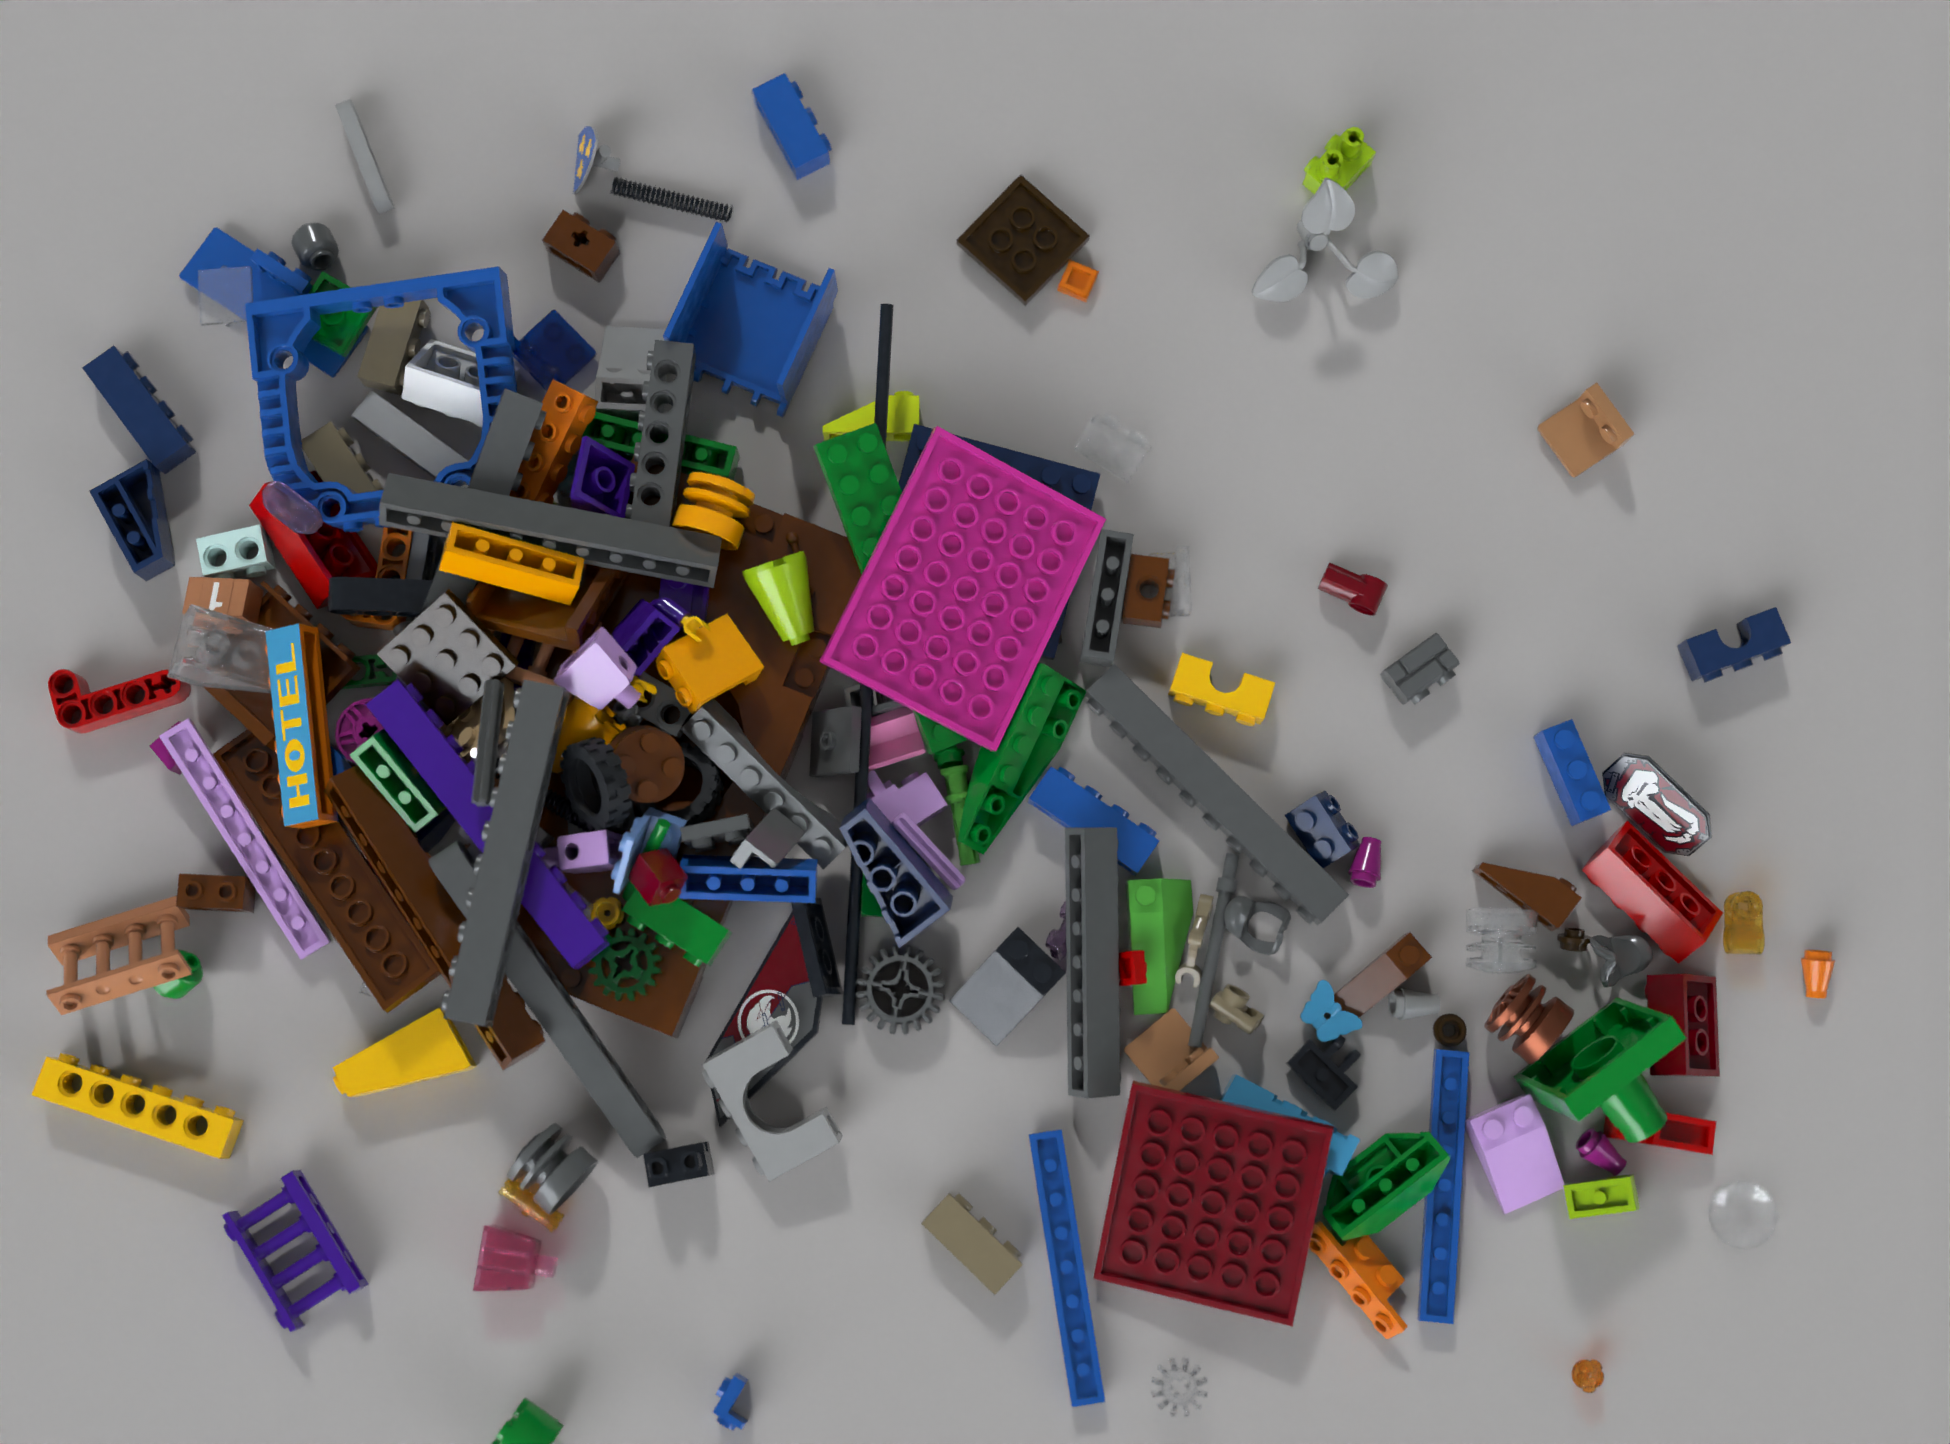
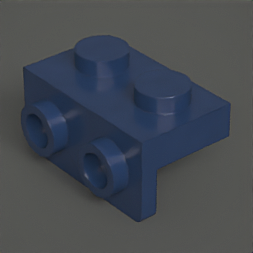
(1323, 829)

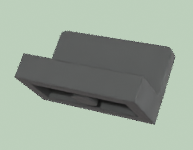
(769, 840)

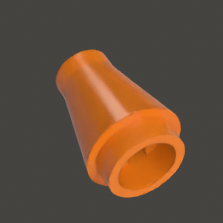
(1817, 971)

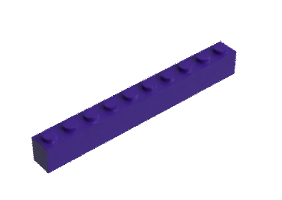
(452, 778)

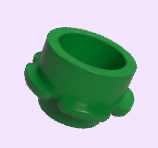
(949, 757)

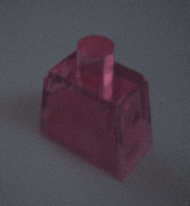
(510, 1261)

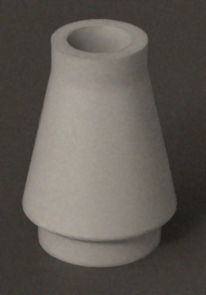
(1410, 1003)

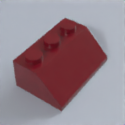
(1693, 1006)

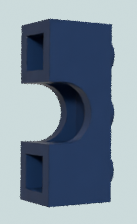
(1760, 636)

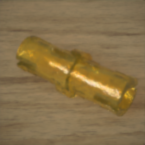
(525, 1201)

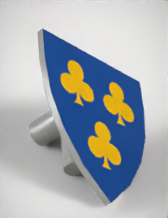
(588, 156)

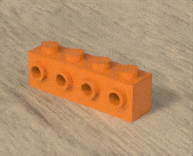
(556, 442)

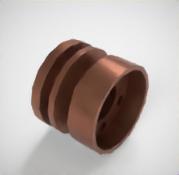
(1527, 1017)

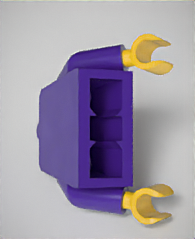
(648, 630)

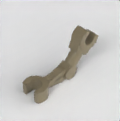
(1195, 940)

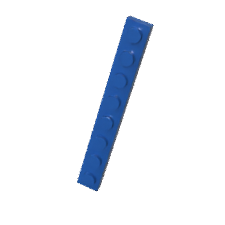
(1443, 1204)
(1066, 1268)

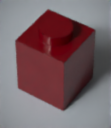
(657, 877)

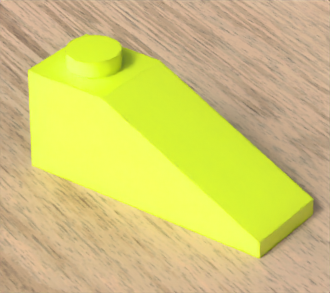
(902, 415)

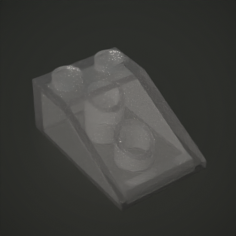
(220, 652)

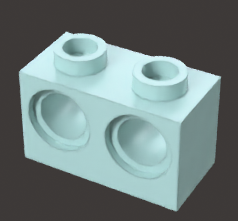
(235, 546)

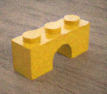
(1193, 685)

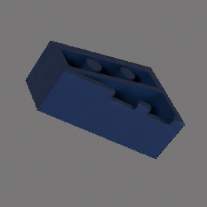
(138, 518)

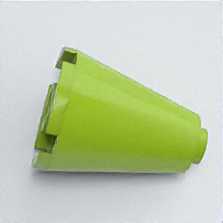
(784, 595)

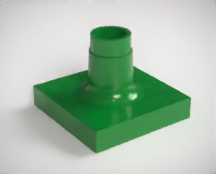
(1604, 1068)

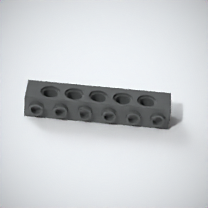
(666, 358)

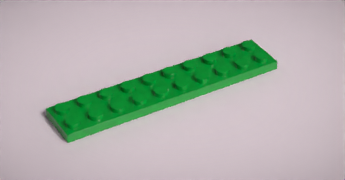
(865, 497)

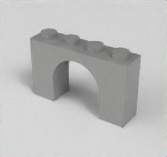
(774, 1147)

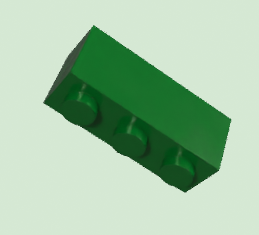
(398, 780)
(679, 925)

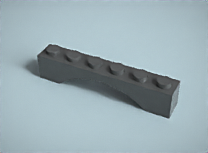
(733, 753)

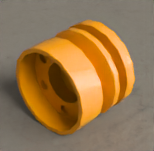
(716, 504)

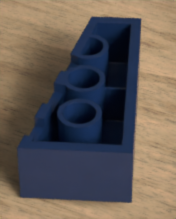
(894, 872)

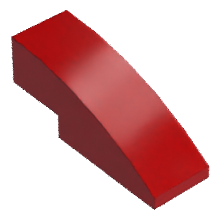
(1677, 1133)

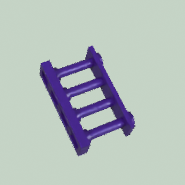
(329, 1248)

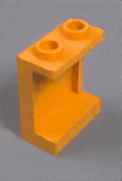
(710, 666)

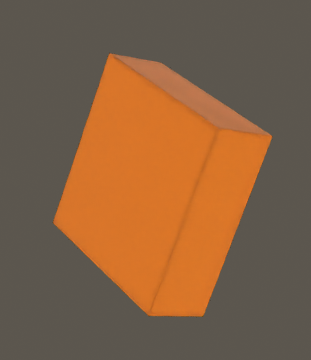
(1077, 280)

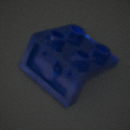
(553, 351)

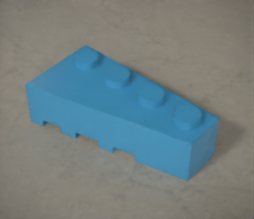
(1249, 1094)

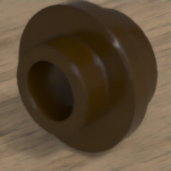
(1573, 939)
(1459, 1030)

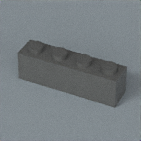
(1106, 598)

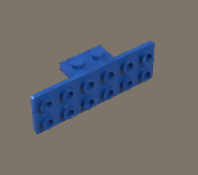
(269, 280)

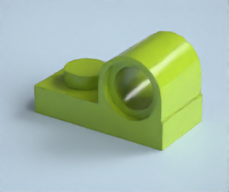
(1602, 1196)

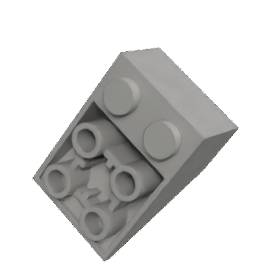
(624, 370)

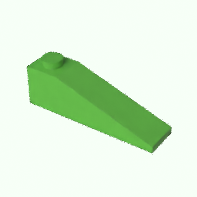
(1158, 924)

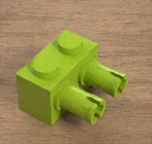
(1342, 162)

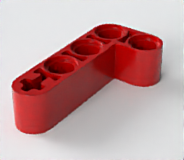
(122, 695)

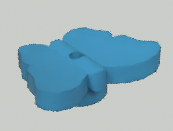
(1339, 1021)

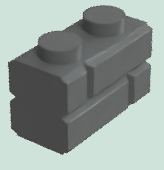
(1420, 669)

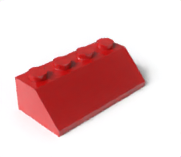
(317, 555)
(1653, 892)

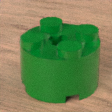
(530, 1427)

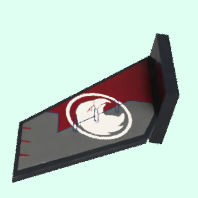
(786, 989)

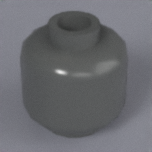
(315, 246)

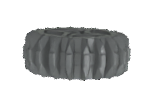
(872, 984)

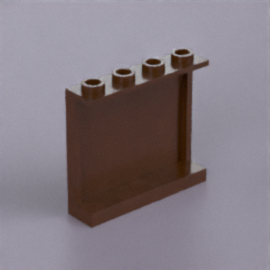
(545, 619)
(255, 708)

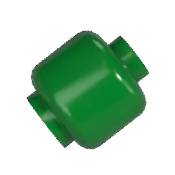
(180, 987)

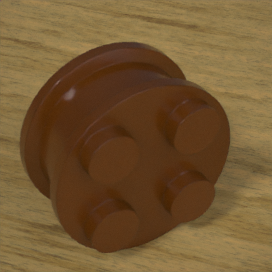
(651, 762)

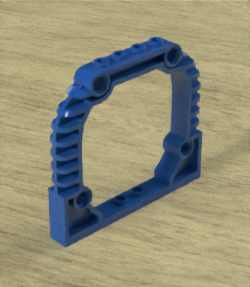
(287, 325)

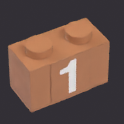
(225, 595)

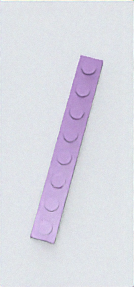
(245, 838)

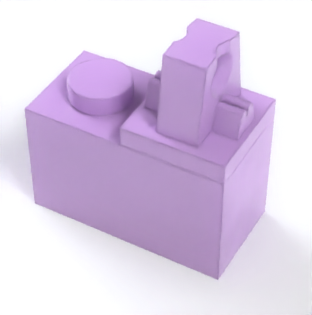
(916, 797)

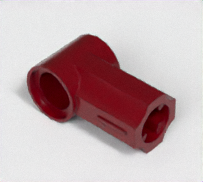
(1361, 592)

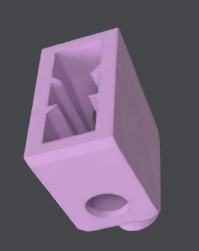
(599, 672)
(585, 852)

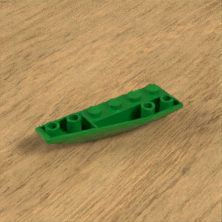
(1027, 748)

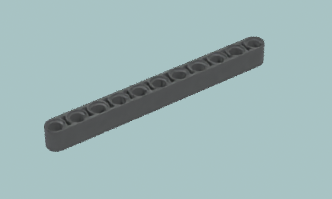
(560, 1017)

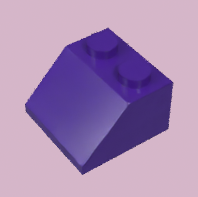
(601, 480)

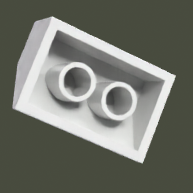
(445, 381)

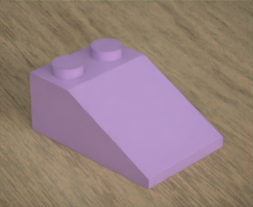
(1515, 1152)

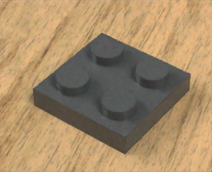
(705, 835)

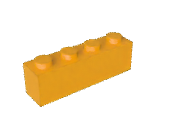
(511, 564)

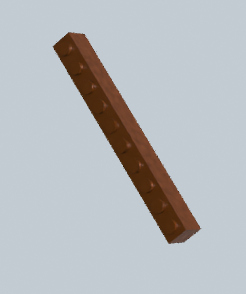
(425, 902)

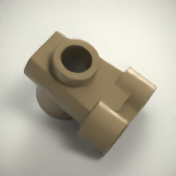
(1231, 1007)

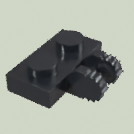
(1323, 1074)

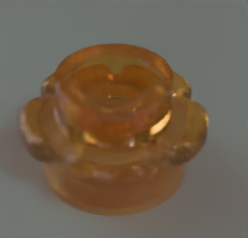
(1581, 1373)

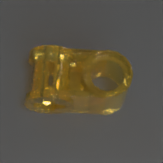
(1743, 928)

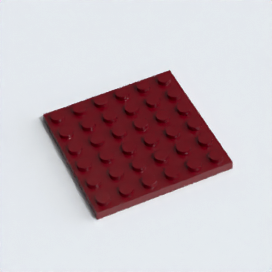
(1213, 1202)

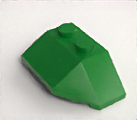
(1384, 1183)

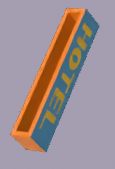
(300, 725)

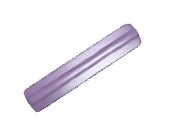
(928, 851)

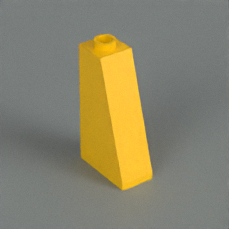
(411, 1055)

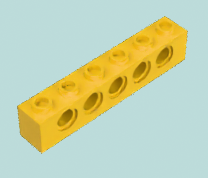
(56, 1086)

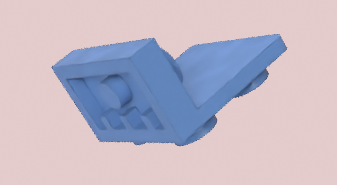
(634, 843)

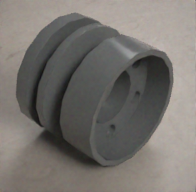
(552, 1168)

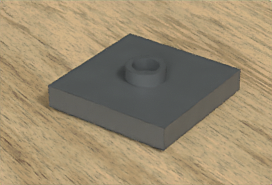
(835, 741)

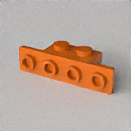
(1363, 1274)

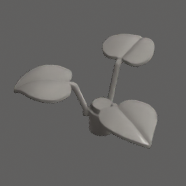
(1326, 211)

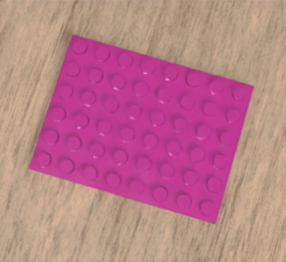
(963, 589)

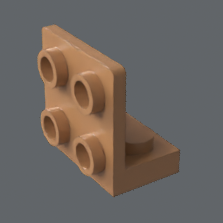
(1585, 431)
(1164, 1053)

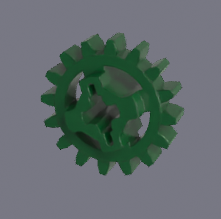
(616, 977)

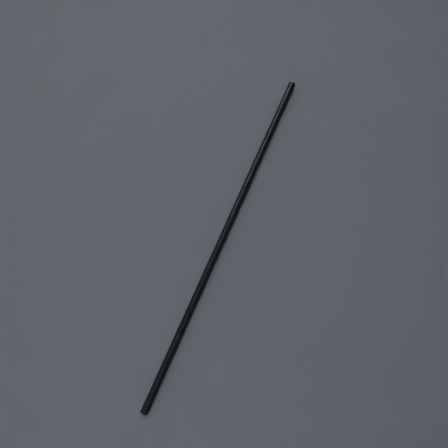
(865, 703)

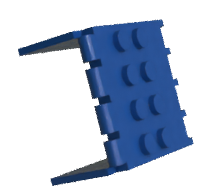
(750, 324)

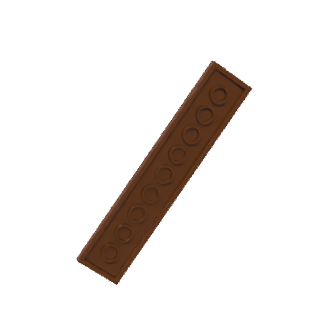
(334, 880)

